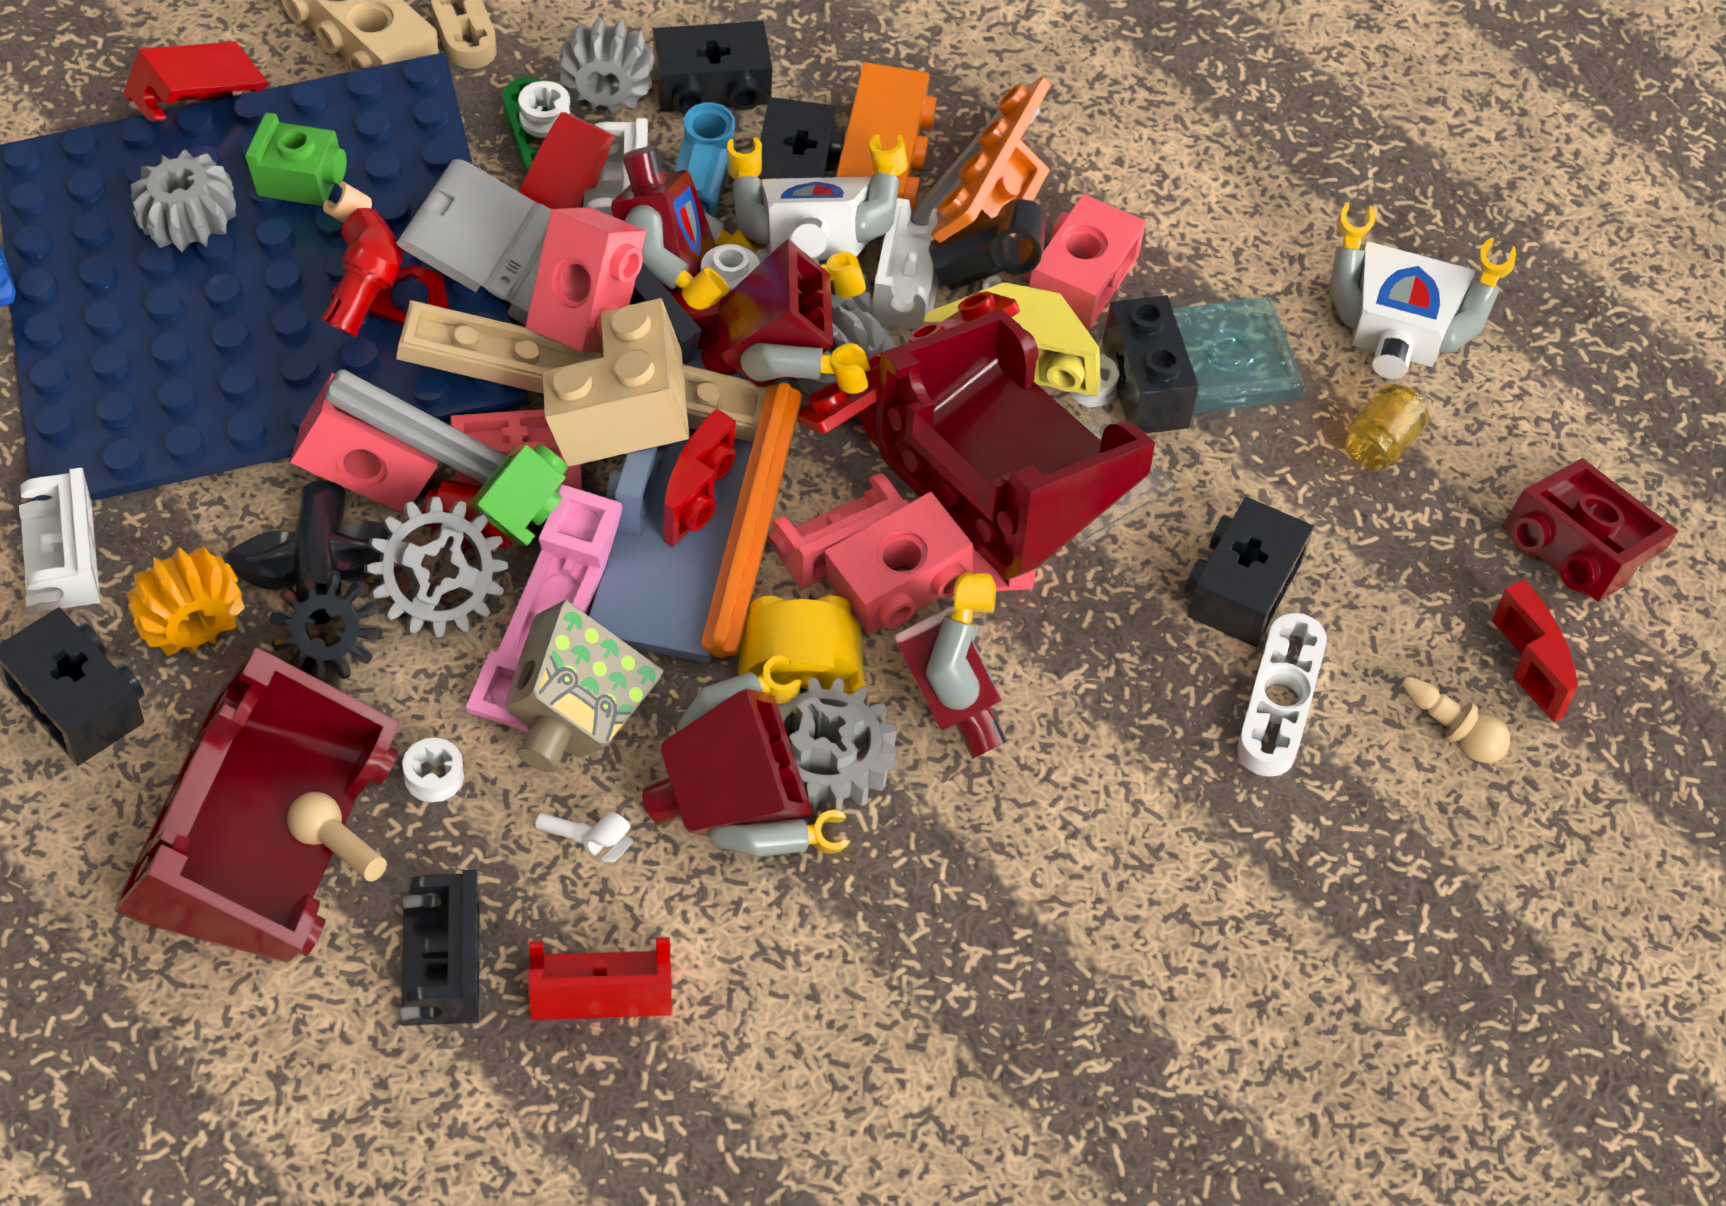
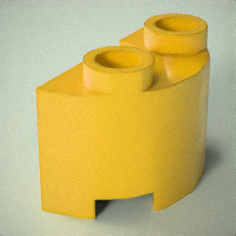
(814, 634)

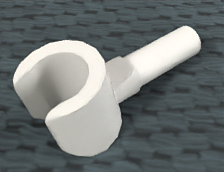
(607, 832)

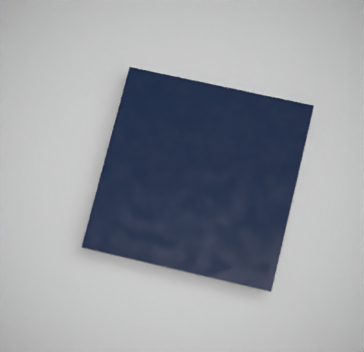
(212, 355)

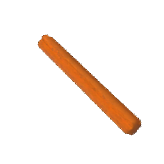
(751, 521)

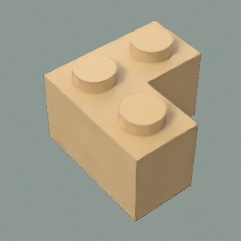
(622, 399)

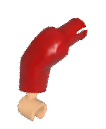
(369, 260)

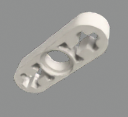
(1299, 678)

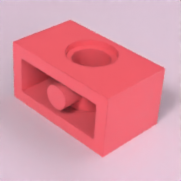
(1088, 256)
(583, 271)
(360, 455)
(915, 537)

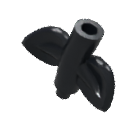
(316, 546)

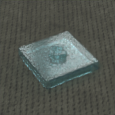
(1239, 354)

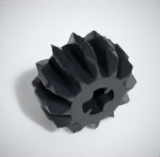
(335, 605)

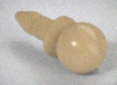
(1478, 735)

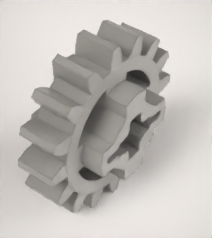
(462, 576)
(830, 734)

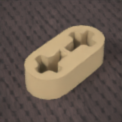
(453, 27)

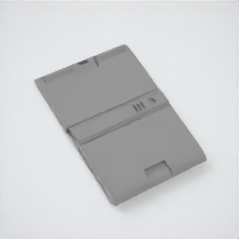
(480, 235)

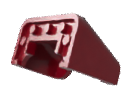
(995, 447)
(222, 844)

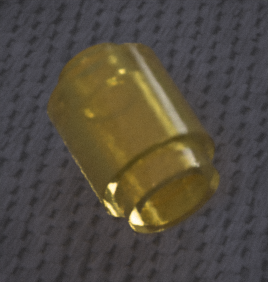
(1386, 427)

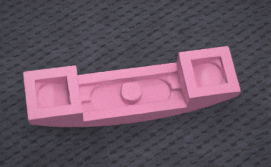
(568, 568)

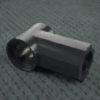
(989, 248)

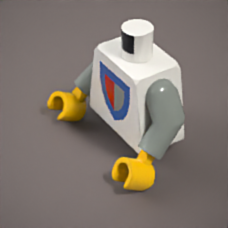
(816, 213)
(1408, 302)

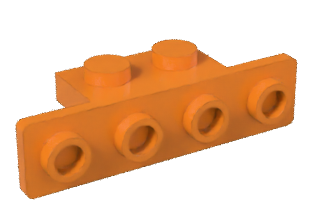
(1000, 169)

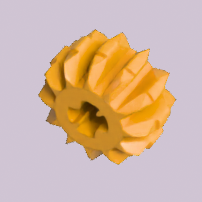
(185, 601)

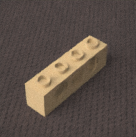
(366, 30)

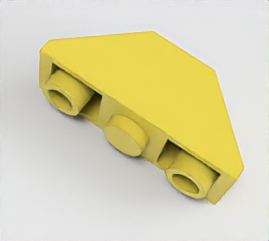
(1065, 348)

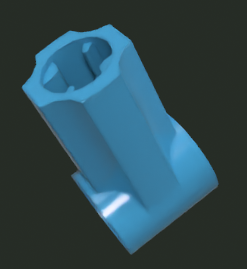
(705, 151)

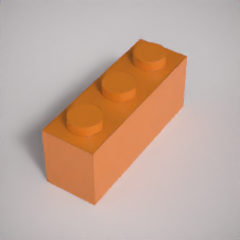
(889, 104)

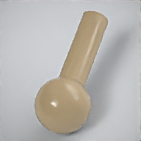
(318, 820)

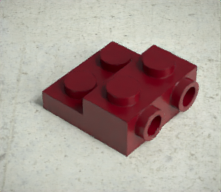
(1587, 529)

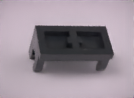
(441, 950)

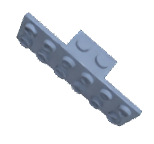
(657, 592)

